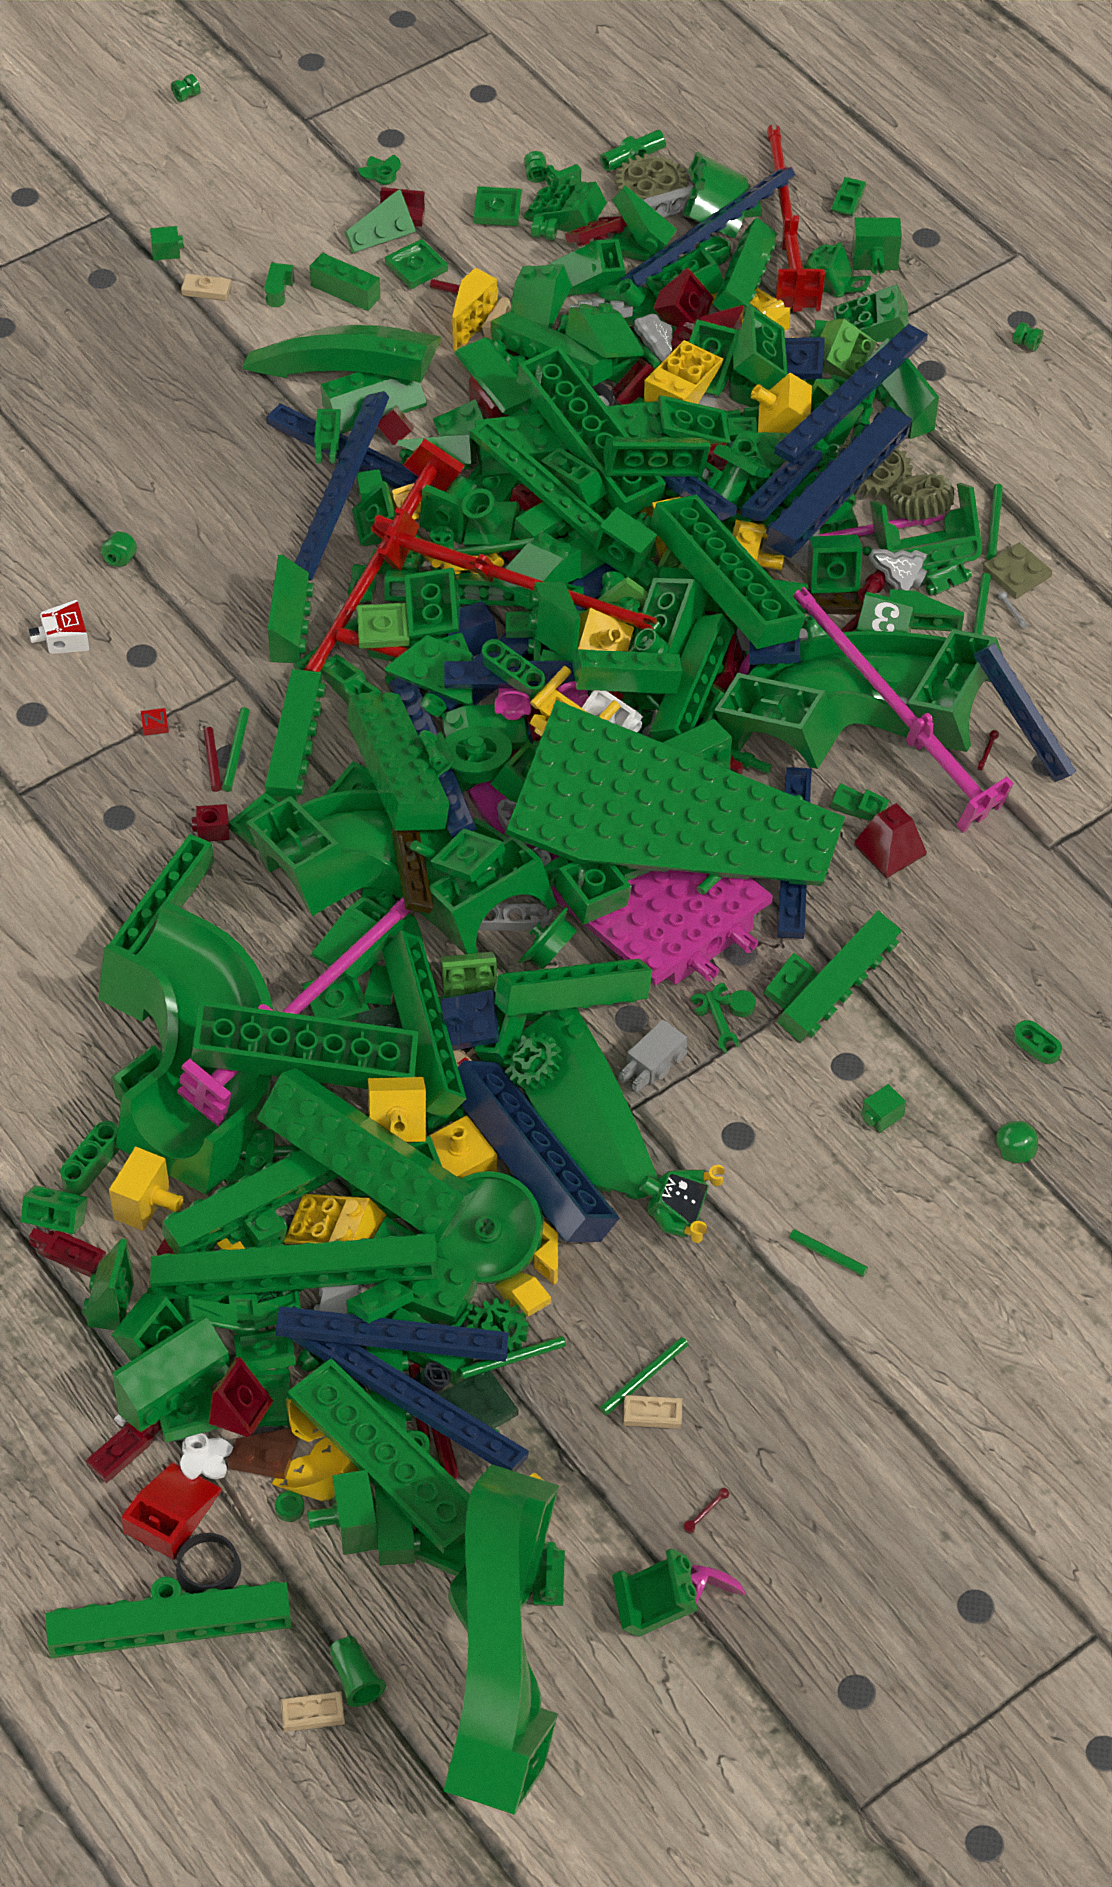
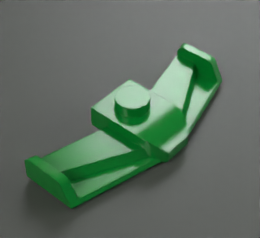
(241, 1312)

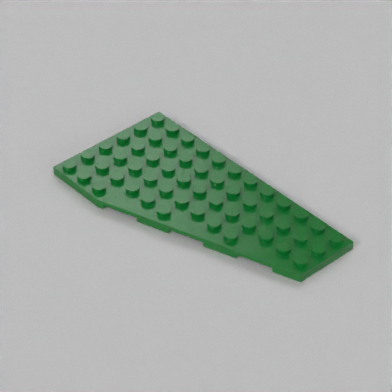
(651, 807)

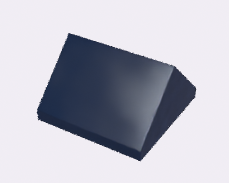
(476, 626)

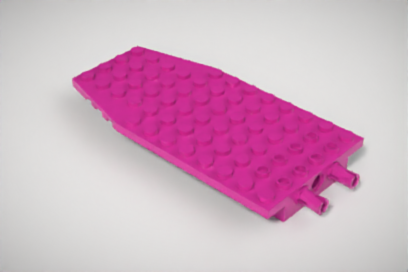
(665, 914)

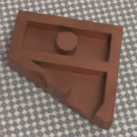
(265, 1453)

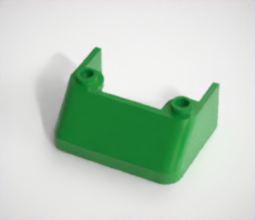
(957, 541)

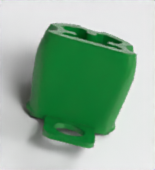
(837, 270)

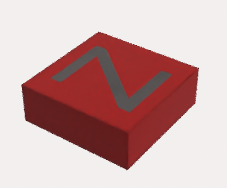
(154, 721)

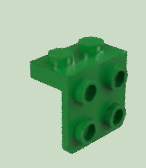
(380, 1301)

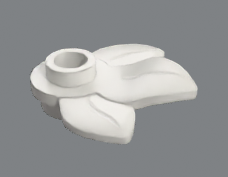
(204, 1456)

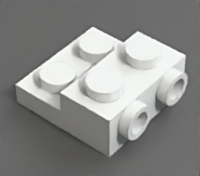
(624, 716)

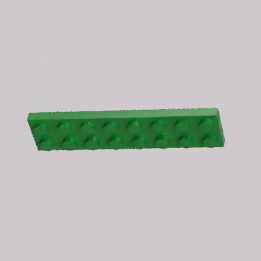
(386, 1450)

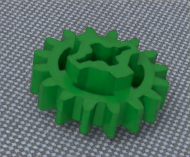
(533, 1060)
(504, 1320)

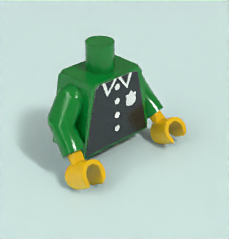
(679, 1199)

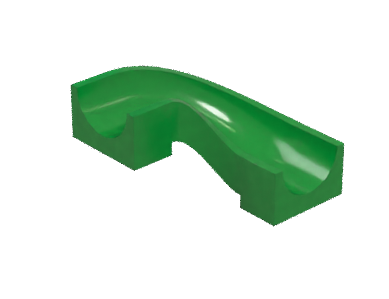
(825, 691)
(348, 845)
(166, 979)
(502, 1725)

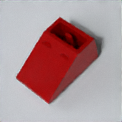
(169, 1510)

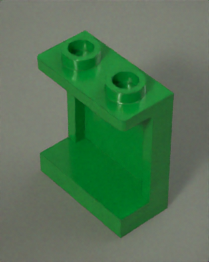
(655, 1594)

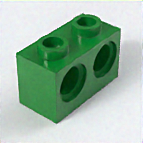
(53, 1209)

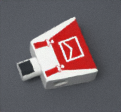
(62, 629)

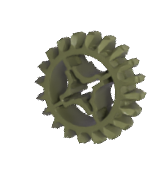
(921, 496)

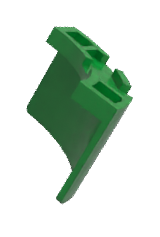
(714, 188)

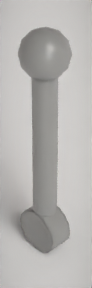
(1003, 596)

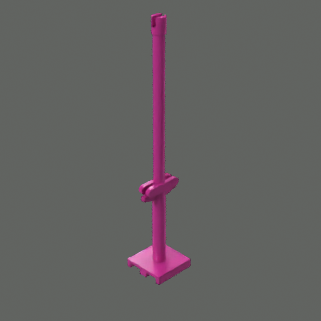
(920, 728)
(207, 1090)

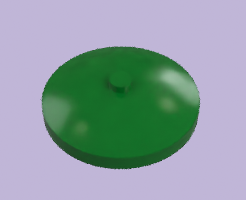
(496, 1229)

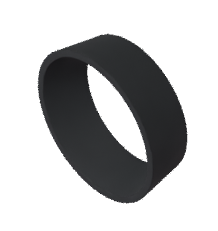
(224, 1584)

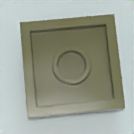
(1017, 570)

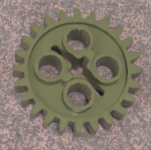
(650, 176)
(887, 474)

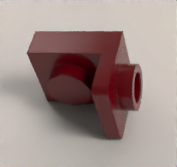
(524, 497)

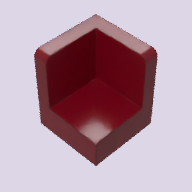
(395, 425)

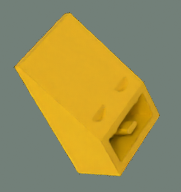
(473, 304)
(683, 374)
(334, 1218)

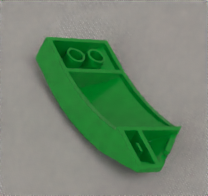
(349, 348)
(589, 1109)

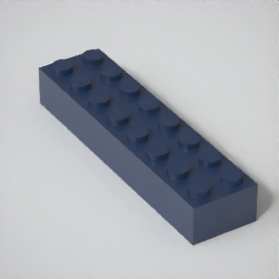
(534, 1154)

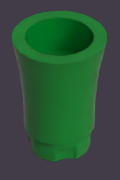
(356, 1672)

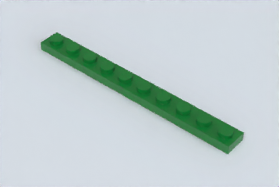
(548, 488)

